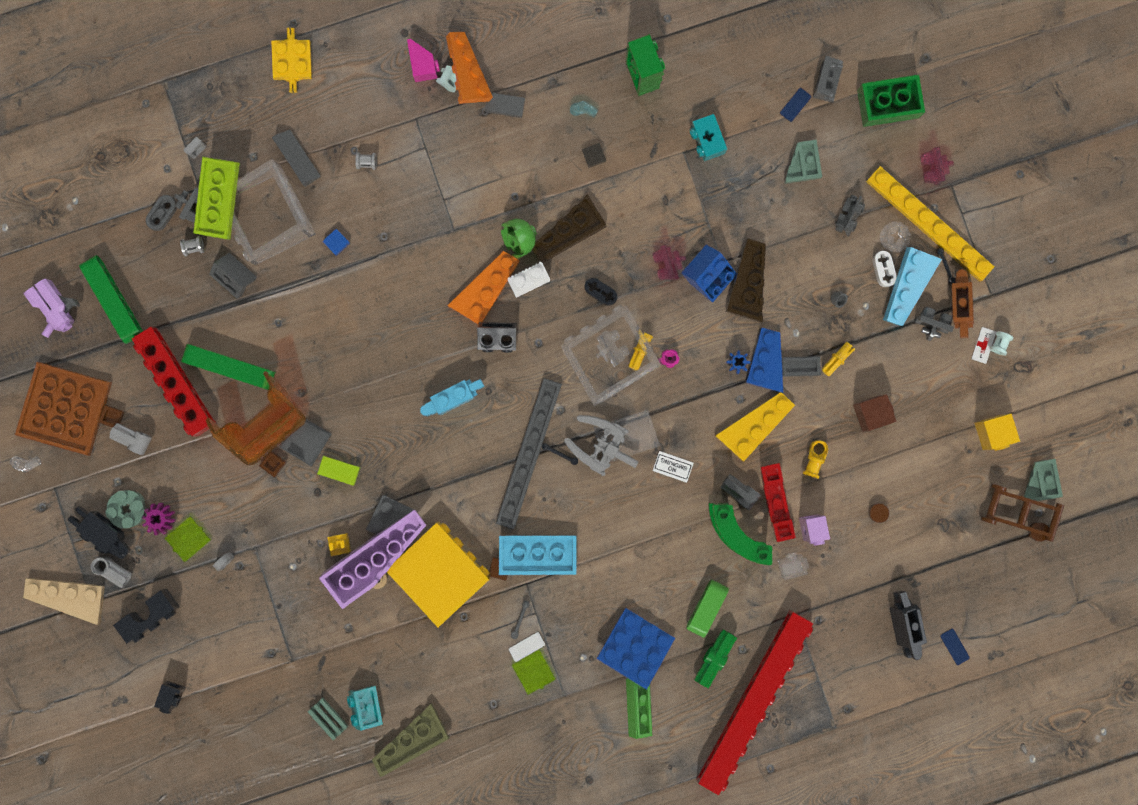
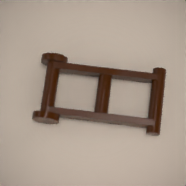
(990, 516)

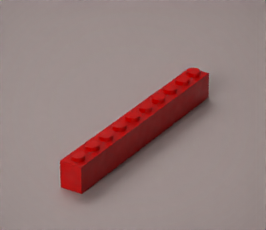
(754, 702)

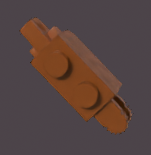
(963, 303)

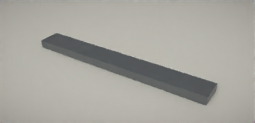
(528, 453)

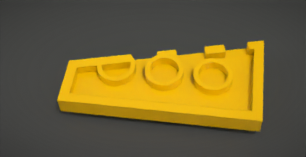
(754, 427)

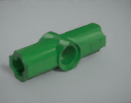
(715, 658)

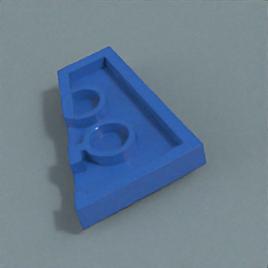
(767, 362)

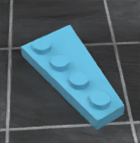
(911, 281)

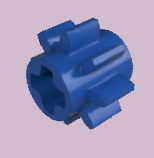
(732, 362)

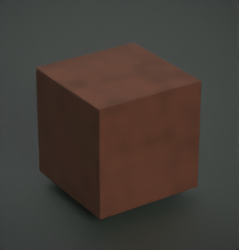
(874, 413)

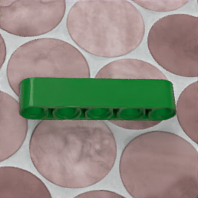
(111, 298)
(226, 366)

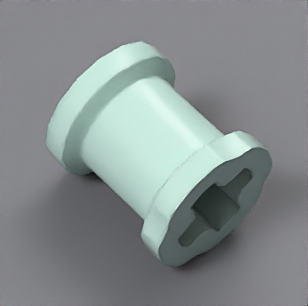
(1001, 343)

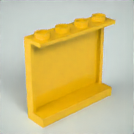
(438, 573)

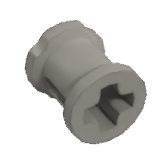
(366, 161)
(192, 246)

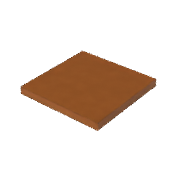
(63, 408)

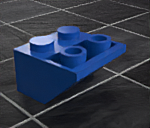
(709, 273)

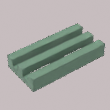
(323, 725)

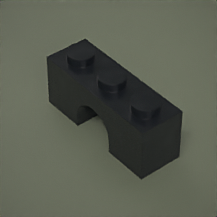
(133, 627)

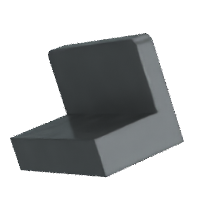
(232, 275)

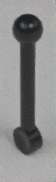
(940, 251)
(574, 461)

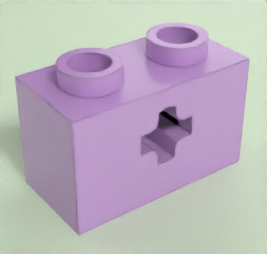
(814, 529)

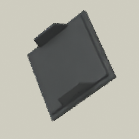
(306, 442)

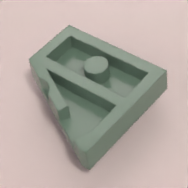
(804, 163)
(1044, 481)

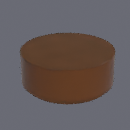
(878, 513)
(1040, 526)

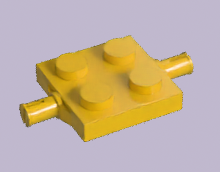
(291, 60)

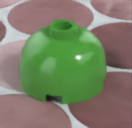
(519, 237)

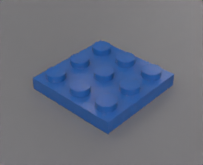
(635, 648)

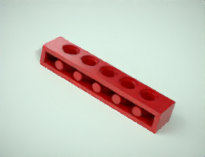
(142, 345)

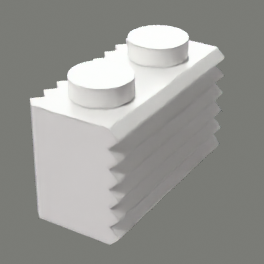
(528, 279)

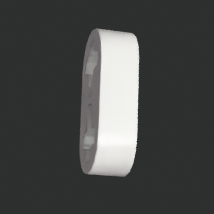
(880, 270)

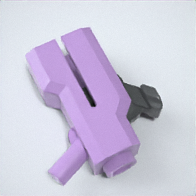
(52, 305)

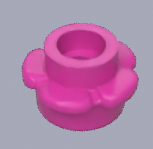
(670, 353)

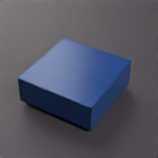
(336, 242)

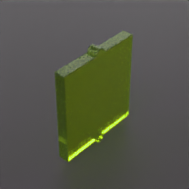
(187, 539)
(533, 672)

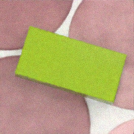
(338, 470)

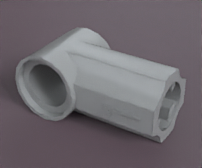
(134, 440)
(112, 572)

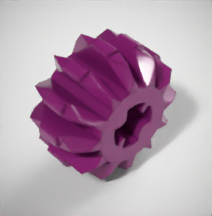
(151, 521)

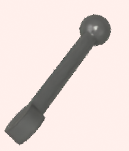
(514, 635)

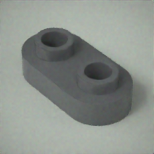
(160, 212)

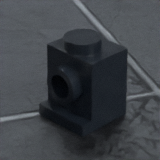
(169, 697)

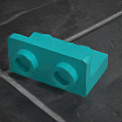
(364, 708)

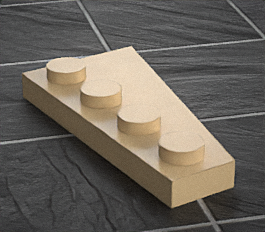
(72, 598)

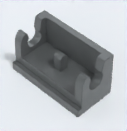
(828, 79)

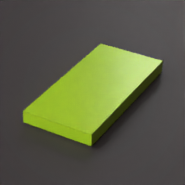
(216, 198)

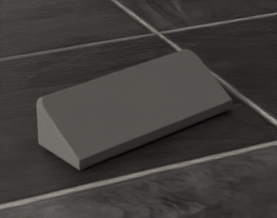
(296, 157)

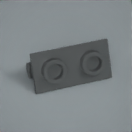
(853, 208)

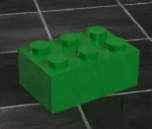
(644, 64)
(891, 100)

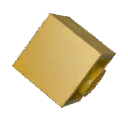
(997, 432)

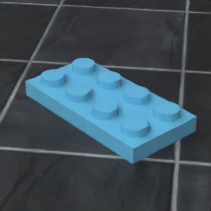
(537, 555)

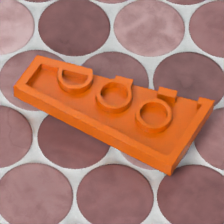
(469, 77)
(484, 290)

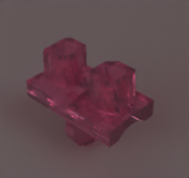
(939, 166)
(665, 254)

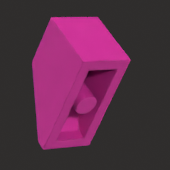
(422, 62)

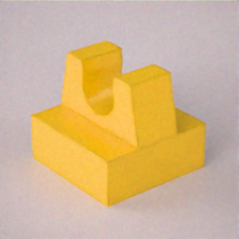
(339, 544)

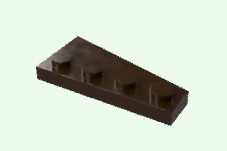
(572, 229)
(747, 290)

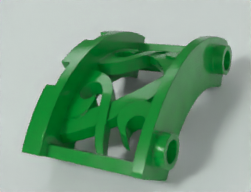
(734, 538)

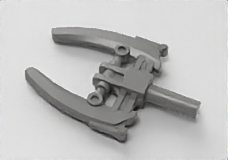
(609, 449)

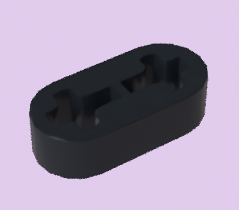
(597, 295)

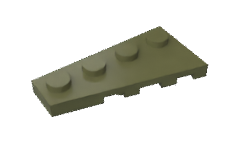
(417, 738)

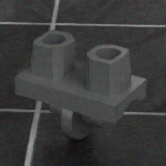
(187, 213)
(926, 319)

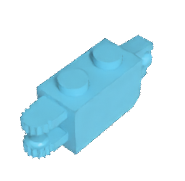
(452, 397)

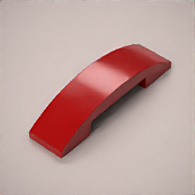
(776, 502)

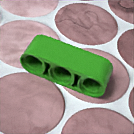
(707, 608)

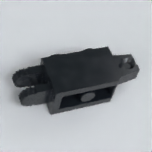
(100, 532)
(908, 625)

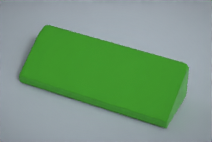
(638, 710)

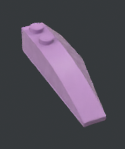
(371, 560)

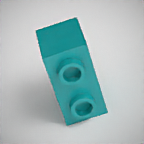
(709, 127)

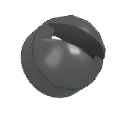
(838, 299)

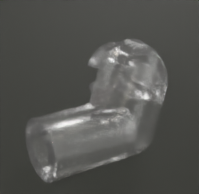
(24, 465)

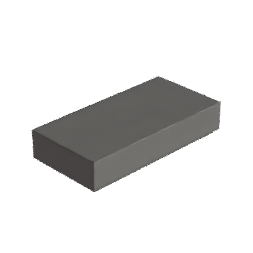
(505, 105)
(801, 366)

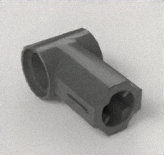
(743, 494)

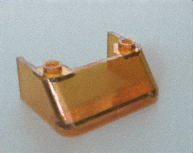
(264, 430)

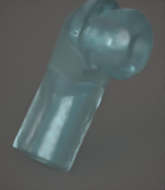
(582, 108)

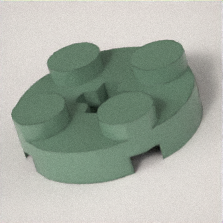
(115, 509)

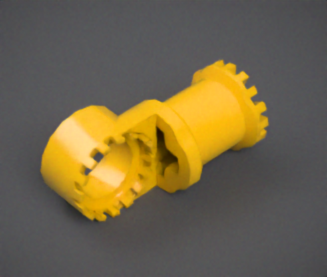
(815, 460)

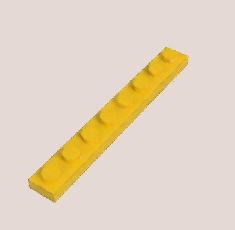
(930, 224)

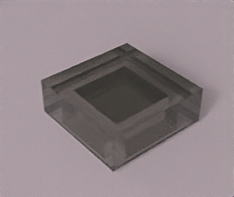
(593, 155)

